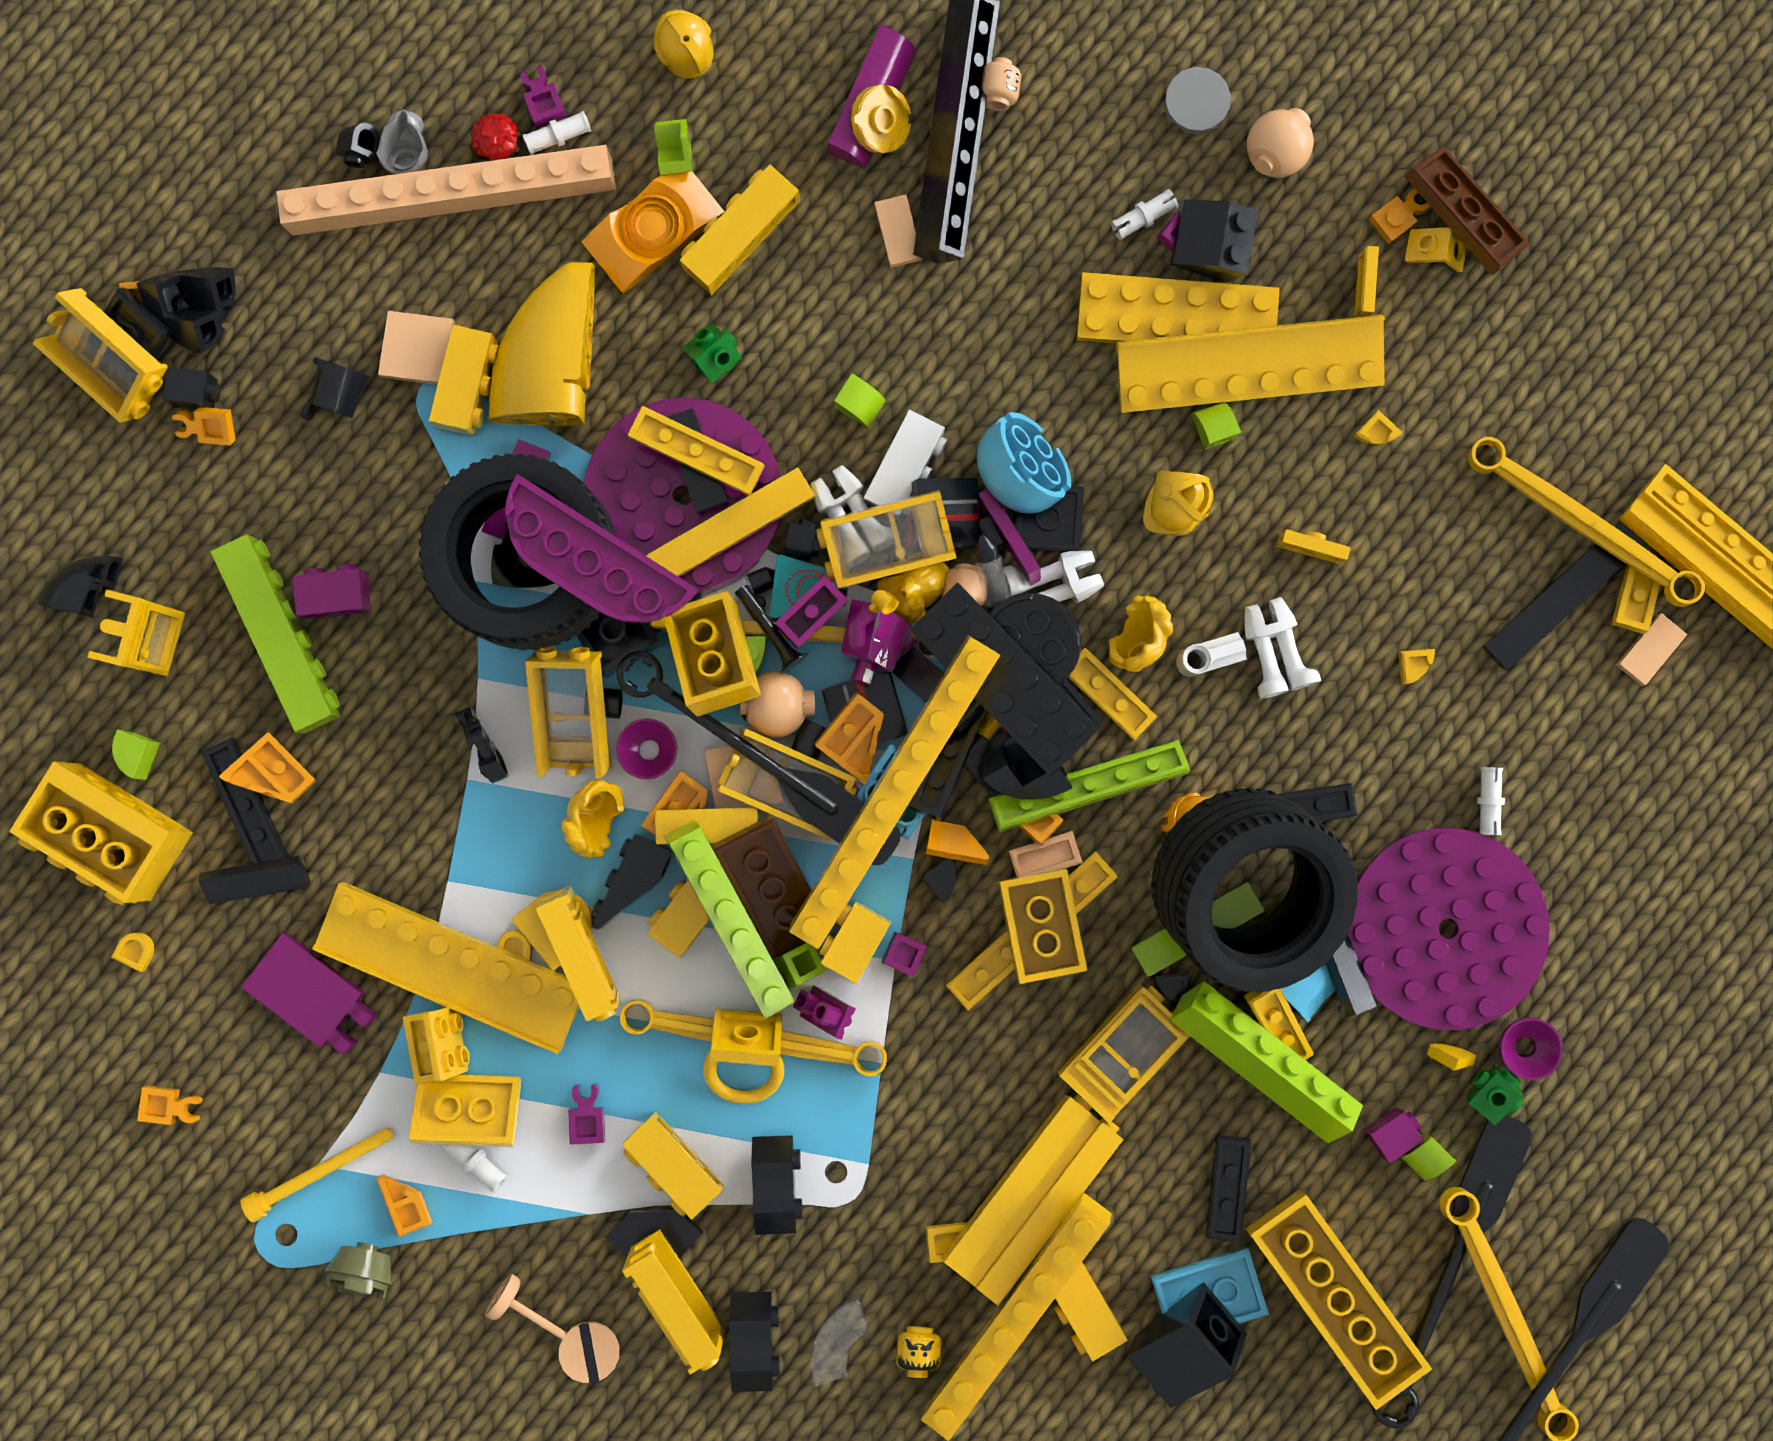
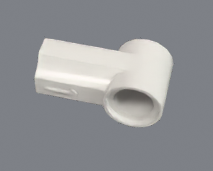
(1213, 654)

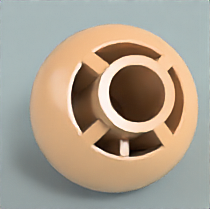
(1280, 142)
(780, 707)

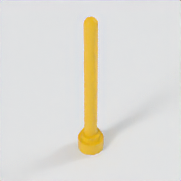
(257, 1204)

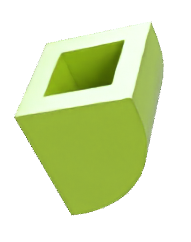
(859, 401)
(1216, 425)
(134, 753)
(799, 965)
(1428, 1158)

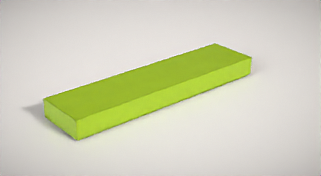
(1227, 912)

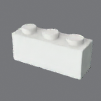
(906, 460)

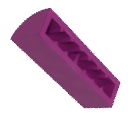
(884, 65)

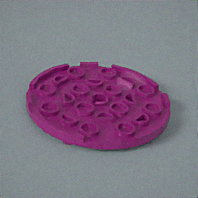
(641, 485)
(1496, 939)

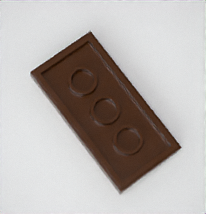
(1467, 209)
(765, 881)

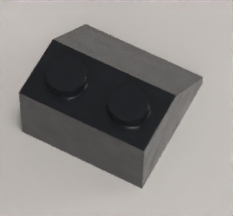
(1214, 238)

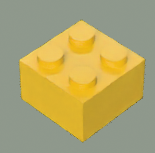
(855, 942)

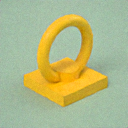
(745, 1039)

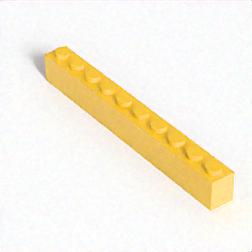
(893, 791)

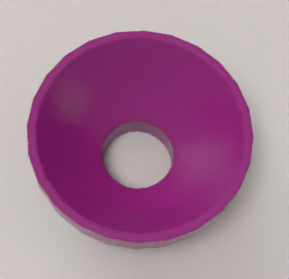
(629, 748)
(1546, 1048)

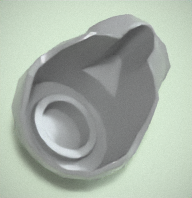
(402, 143)

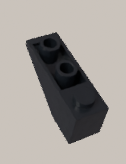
(638, 873)

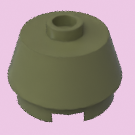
(360, 1271)

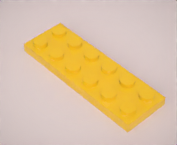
(1149, 308)

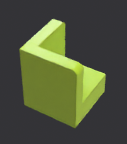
(673, 147)

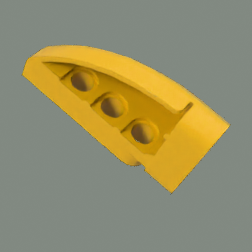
(547, 353)

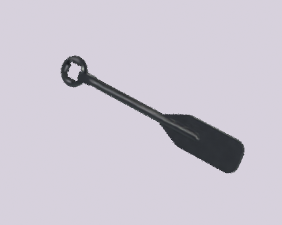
(811, 794)
(1490, 1180)
(1601, 1304)

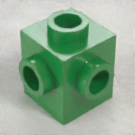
(712, 351)
(1495, 1094)

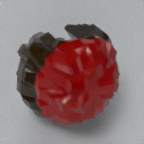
(495, 137)

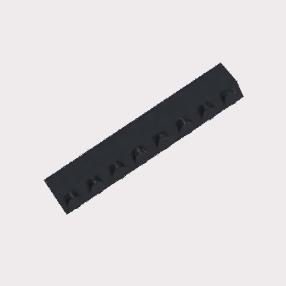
(956, 131)

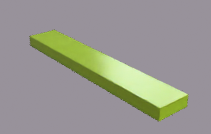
(1095, 785)

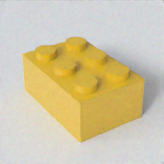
(712, 654)
(1042, 926)

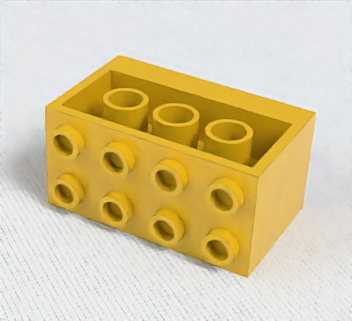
(100, 833)

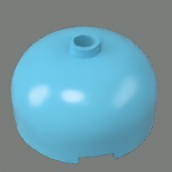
(1015, 465)

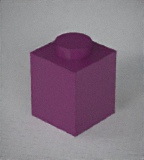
(1394, 1134)

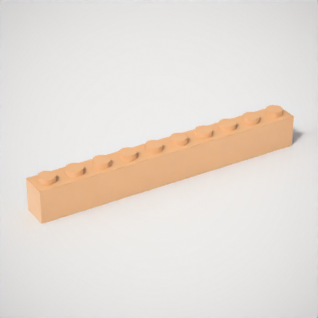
(446, 190)

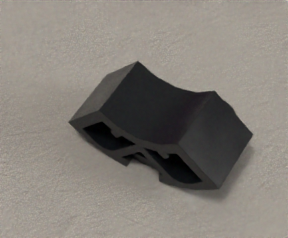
(774, 1185)
(752, 1341)

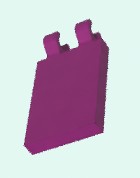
(308, 994)

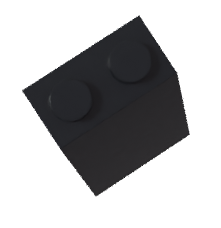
(1188, 1347)

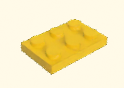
(466, 1111)

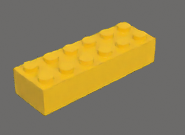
(1338, 1299)

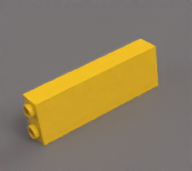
(1032, 1198)

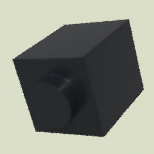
(190, 388)

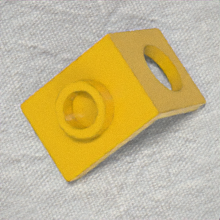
(1435, 246)

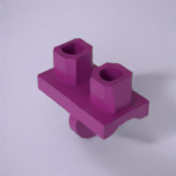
(824, 1011)

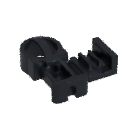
(489, 756)

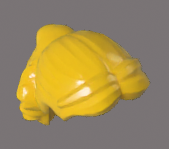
(915, 589)
(1143, 635)
(591, 816)

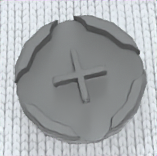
(1197, 100)

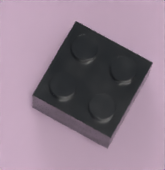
(618, 639)

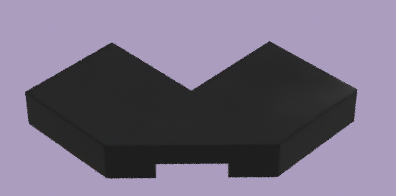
(638, 1224)

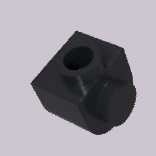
(358, 145)
(802, 541)

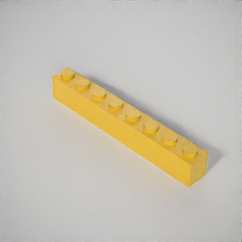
(1016, 1316)

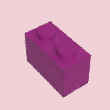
(331, 593)
(810, 612)

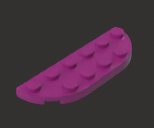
(590, 559)

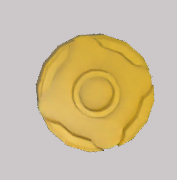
(880, 119)

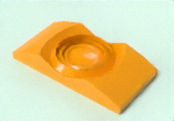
(651, 228)

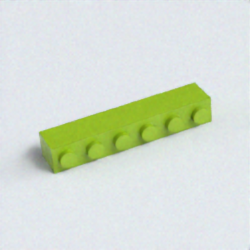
(276, 633)
(729, 918)
(1266, 1062)

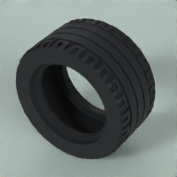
(448, 543)
(1293, 937)

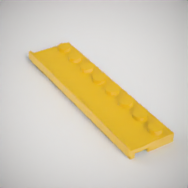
(1251, 363)
(1705, 540)
(448, 967)

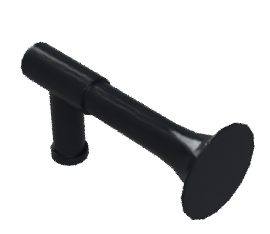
(755, 606)

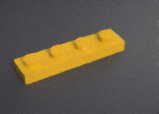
(696, 450)

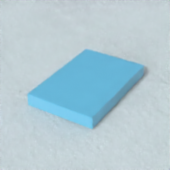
(1227, 1275)

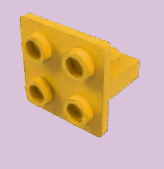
(436, 1045)

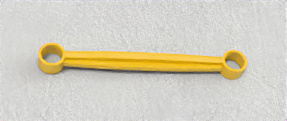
(1586, 522)
(791, 1043)
(1507, 1311)

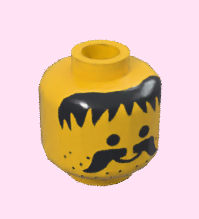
(918, 1351)

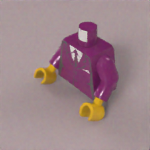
(875, 636)

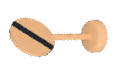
(586, 1350)

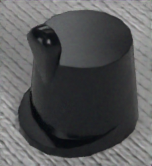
(335, 390)

